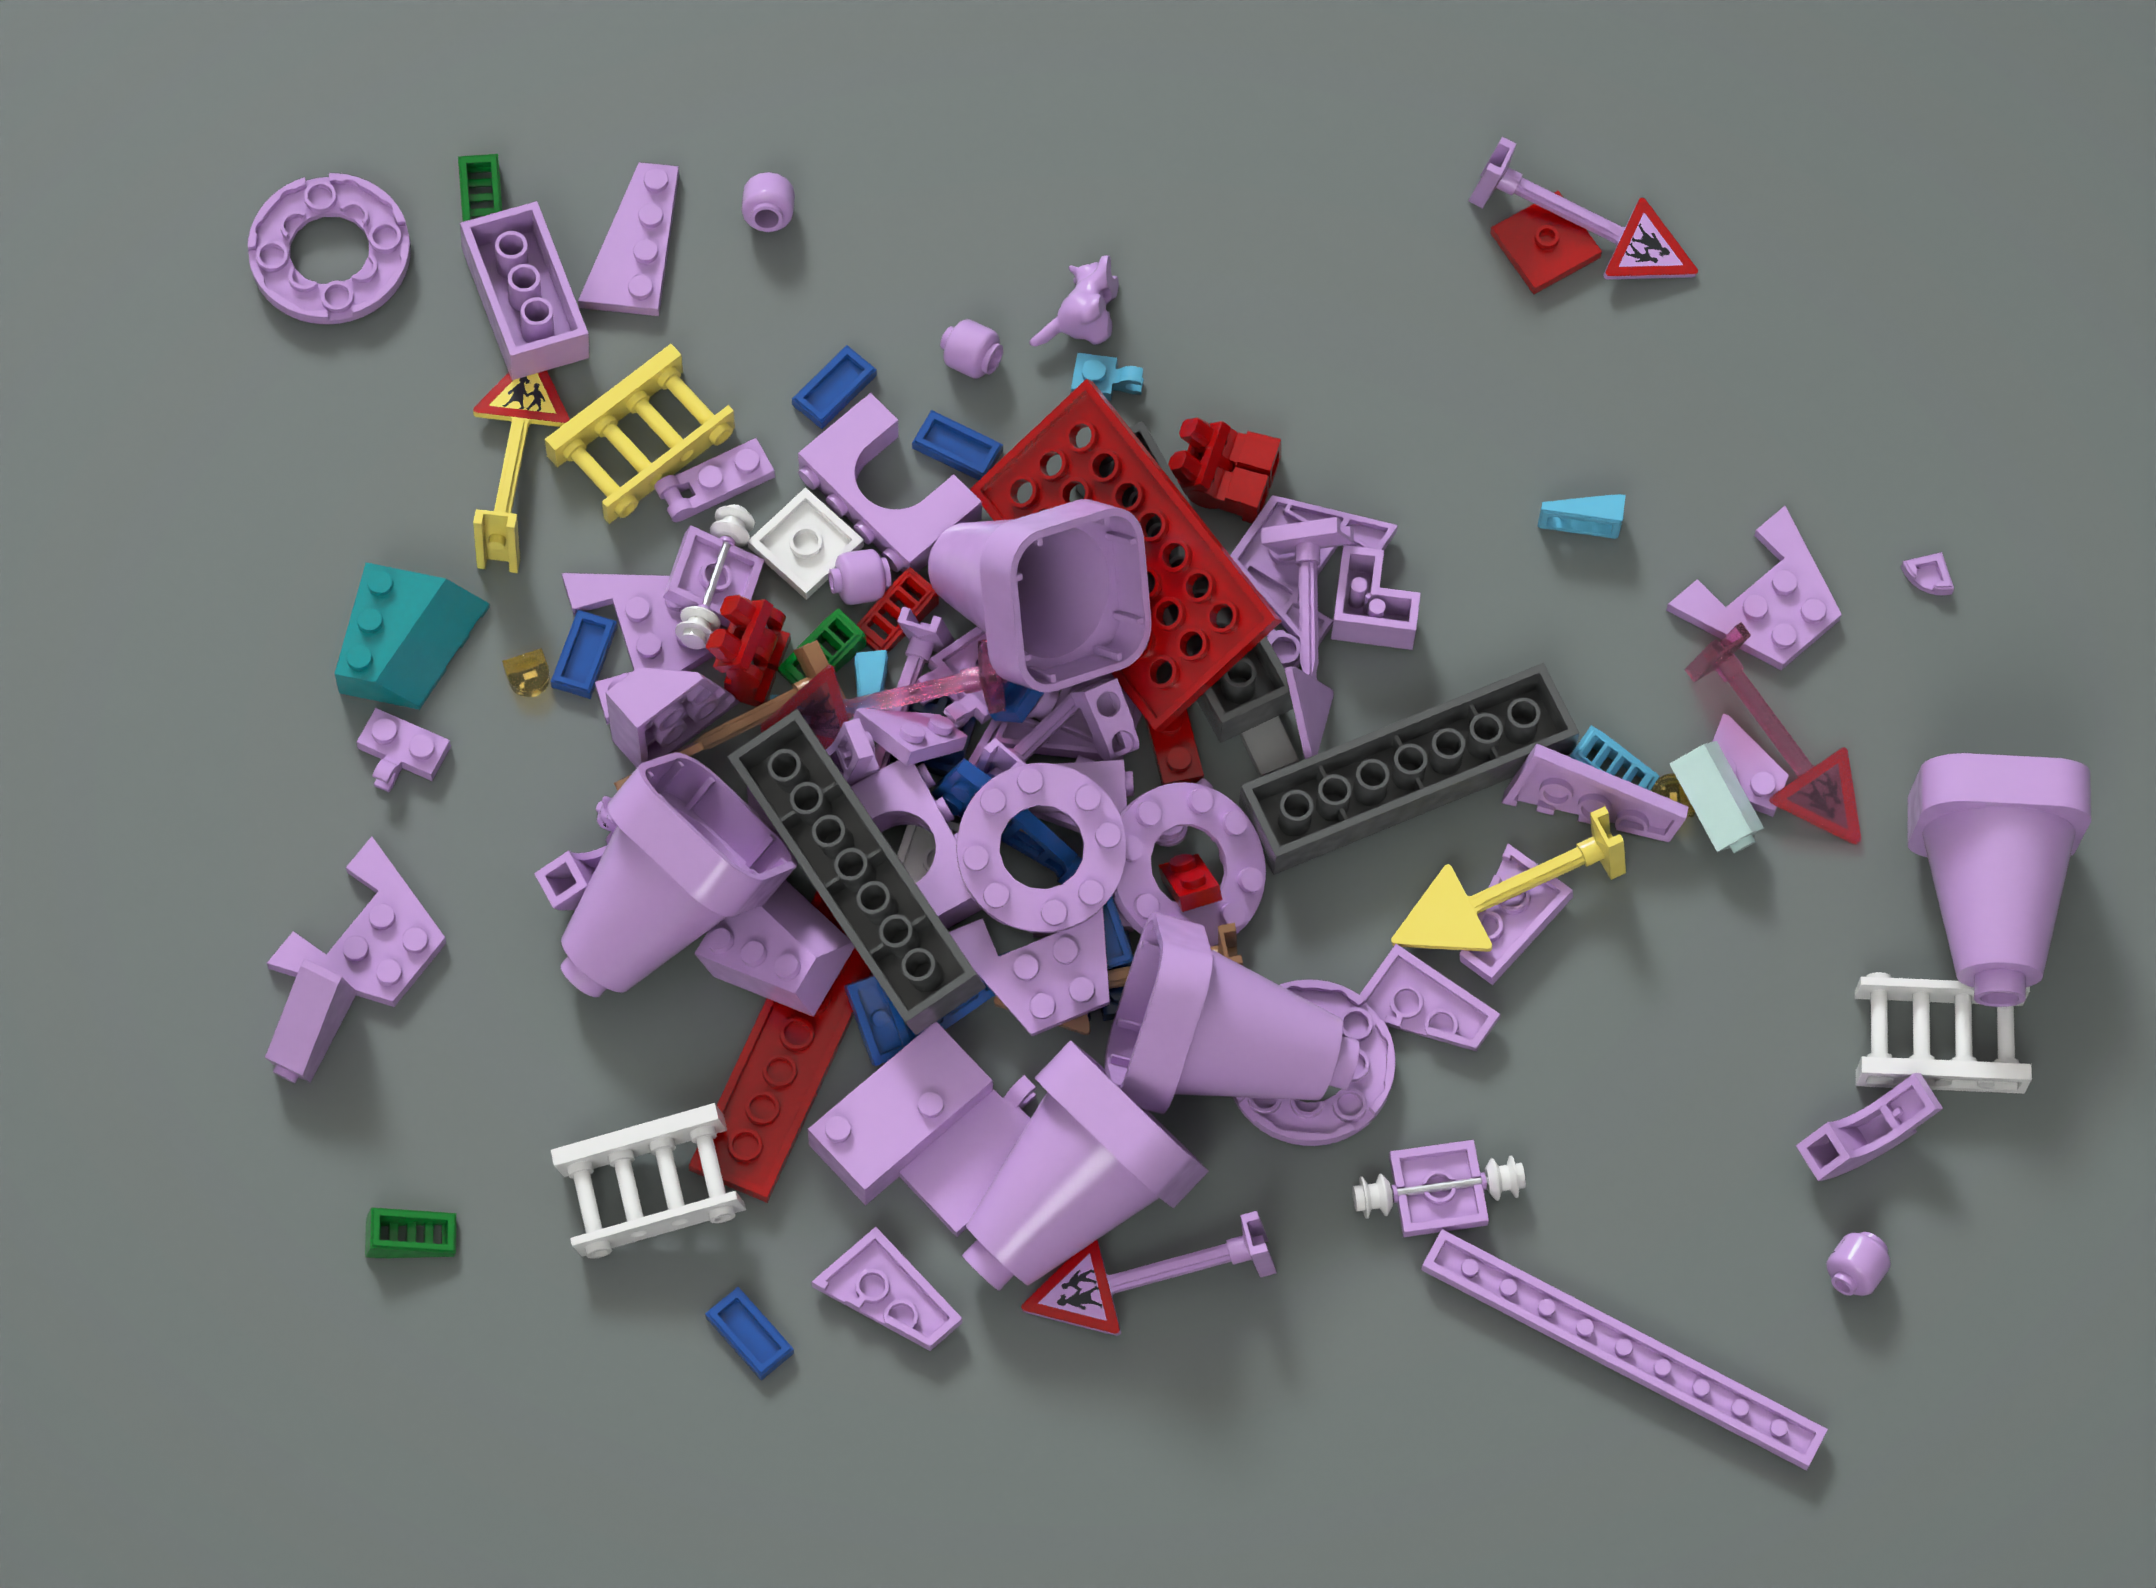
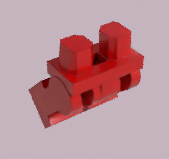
(1212, 456)
(749, 648)

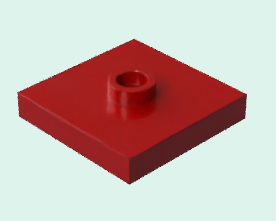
(1544, 246)

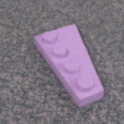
(635, 251)
(1578, 788)

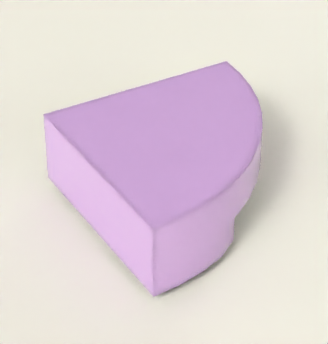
(1929, 574)

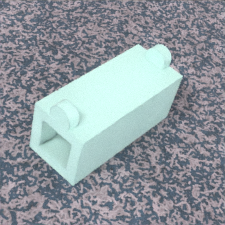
(1717, 797)

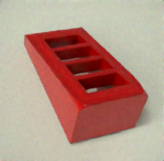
(897, 591)

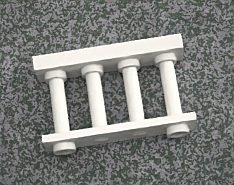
(1960, 1072)
(619, 1150)

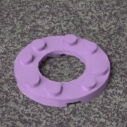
(329, 197)
(1224, 823)
(1037, 908)
(1350, 1108)

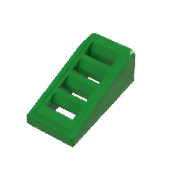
(479, 164)
(826, 632)
(409, 1248)

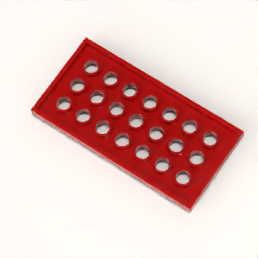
(1180, 527)

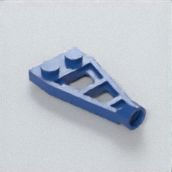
(1040, 844)
(883, 1026)

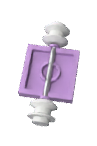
(709, 571)
(1438, 1188)

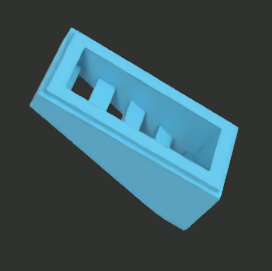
(1587, 516)
(870, 671)
(1621, 757)

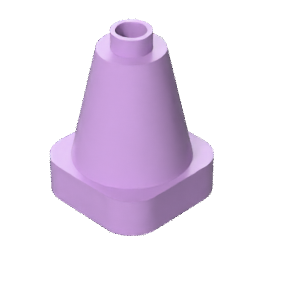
(1050, 591)
(1999, 859)
(669, 874)
(1217, 1028)
(1074, 1174)

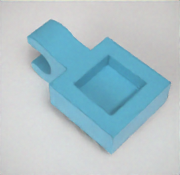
(1106, 376)

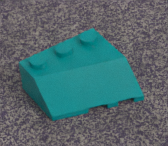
(403, 635)

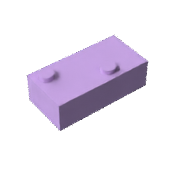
(524, 290)
(898, 1112)

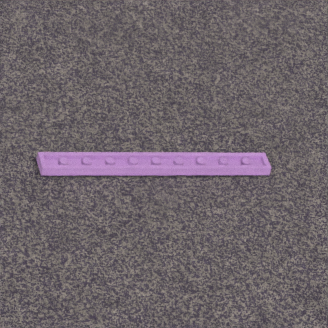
(1624, 1349)

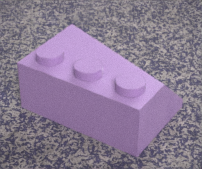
(662, 710)
(778, 951)

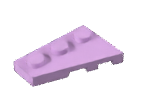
(1517, 920)
(1426, 1003)
(889, 1290)

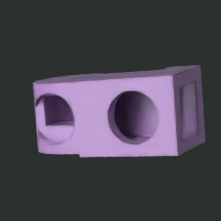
(1107, 718)

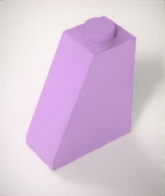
(309, 1021)

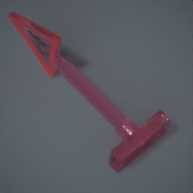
(827, 710)
(1822, 791)

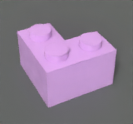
(1365, 610)

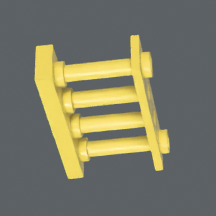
(633, 396)

